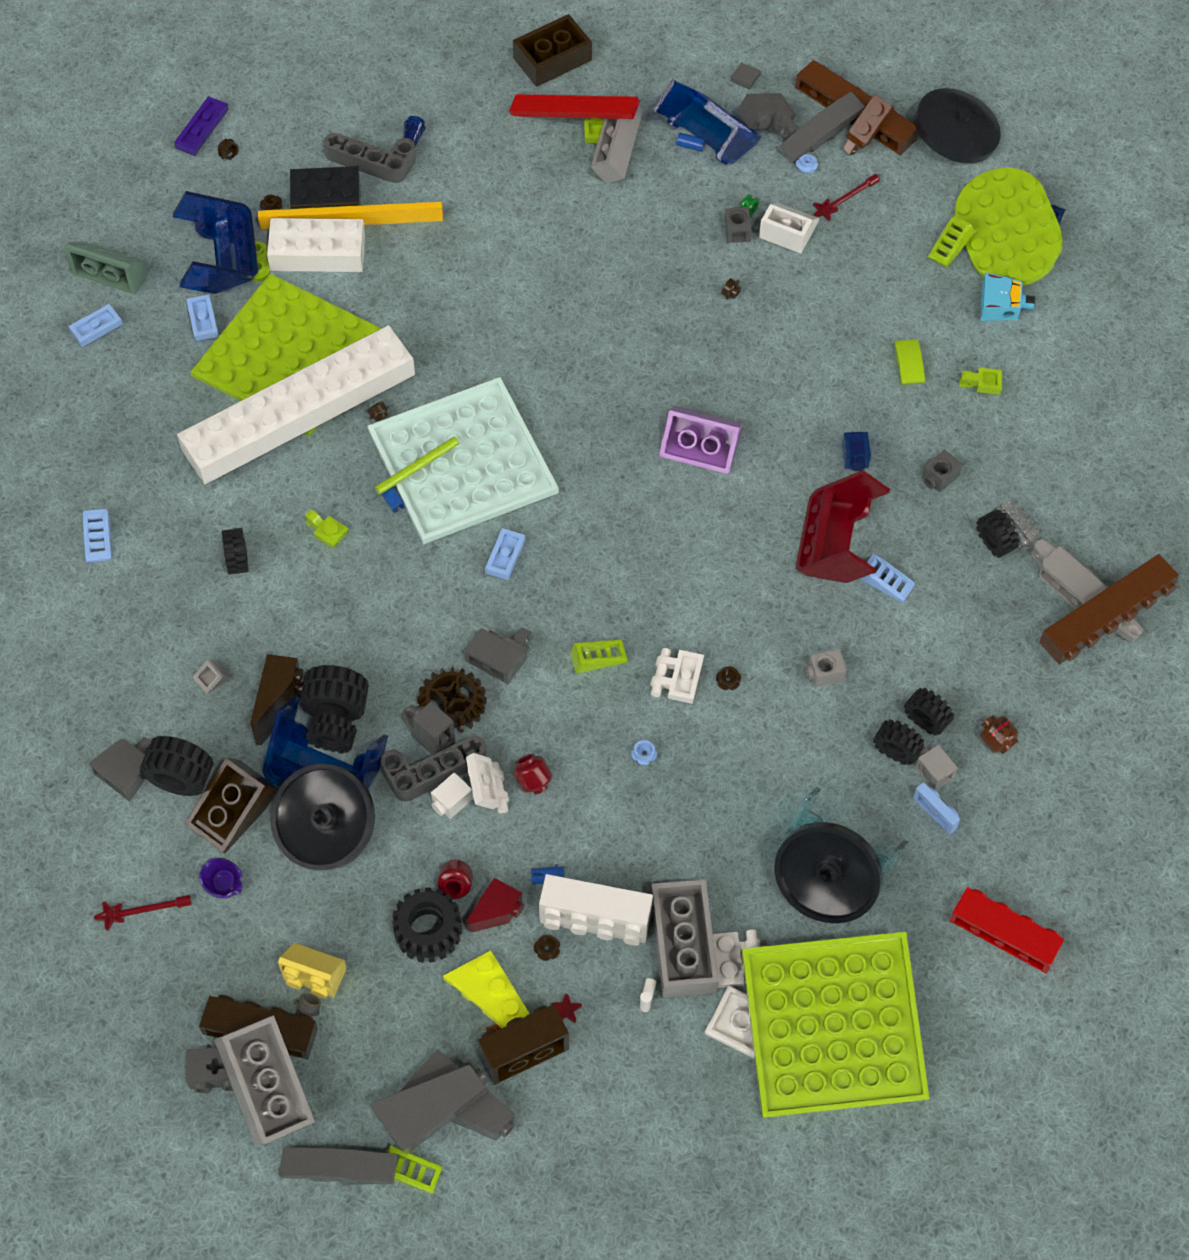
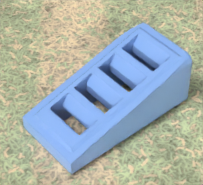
(97, 520)
(883, 585)

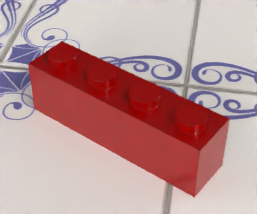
(1006, 929)

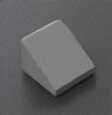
(211, 675)

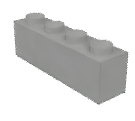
(615, 147)

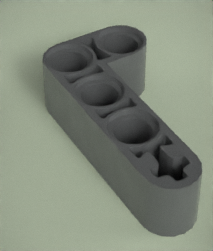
(384, 164)
(436, 764)

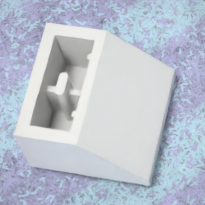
(787, 227)

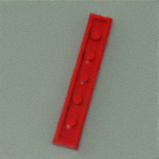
(574, 106)

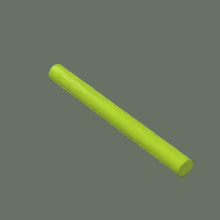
(416, 465)

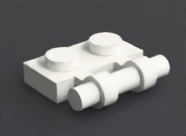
(685, 676)
(487, 783)
(729, 957)

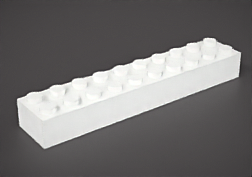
(296, 404)

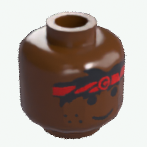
(999, 734)

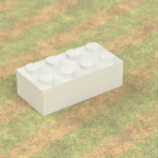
(316, 245)
(595, 909)

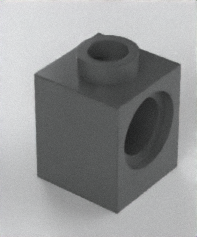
(737, 224)
(943, 463)

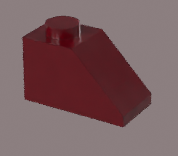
(495, 907)

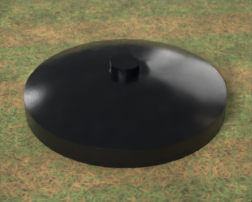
(957, 125)
(322, 817)
(828, 872)

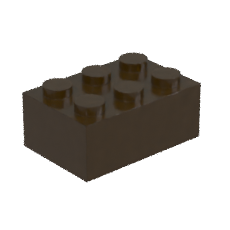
(552, 50)
(523, 1043)

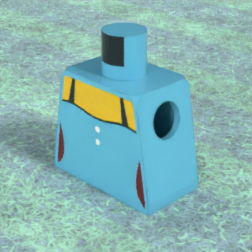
(1003, 298)

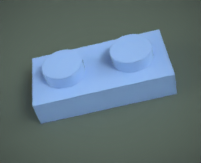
(202, 318)
(95, 325)
(505, 554)
(930, 801)

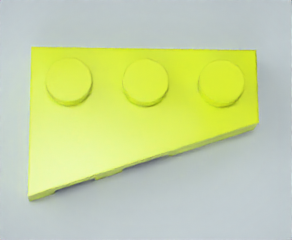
(488, 988)

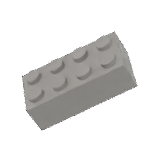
(684, 938)
(264, 1081)

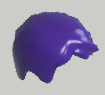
(221, 878)

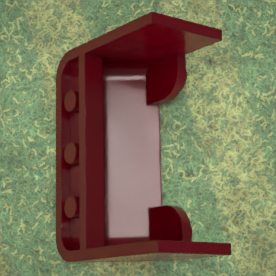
(830, 526)

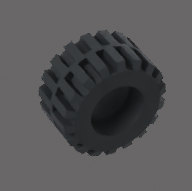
(335, 692)
(176, 766)
(427, 945)

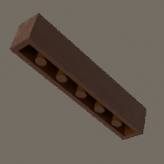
(827, 87)
(1109, 609)

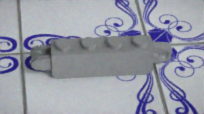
(1075, 582)

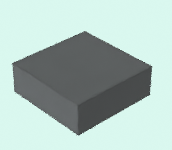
(745, 76)

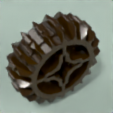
(470, 708)

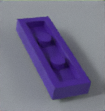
(201, 125)

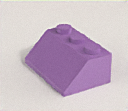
(700, 439)

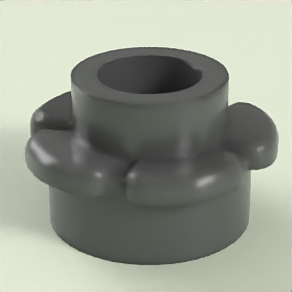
(308, 1005)

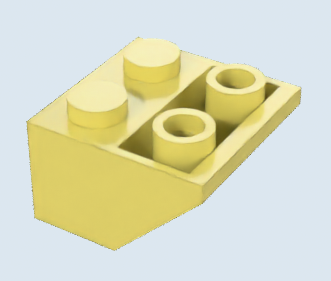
(312, 970)

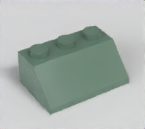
(106, 266)

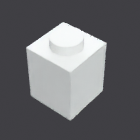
(451, 796)

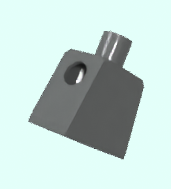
(121, 766)

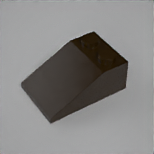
(278, 685)
(230, 804)

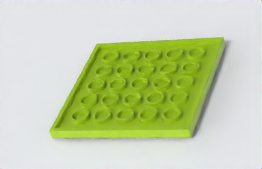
(276, 337)
(834, 1024)

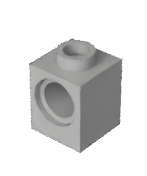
(831, 660)
(936, 767)

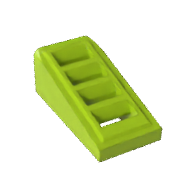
(945, 238)
(588, 664)
(413, 1159)

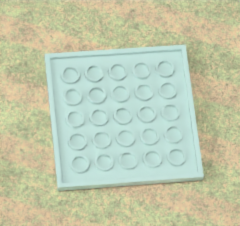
(480, 478)

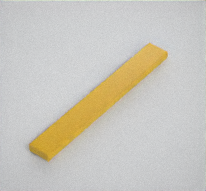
(369, 213)

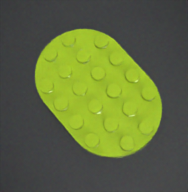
(1011, 225)

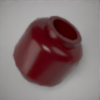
(532, 773)
(455, 879)

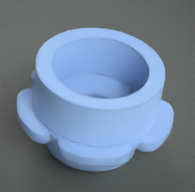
(807, 167)
(641, 746)

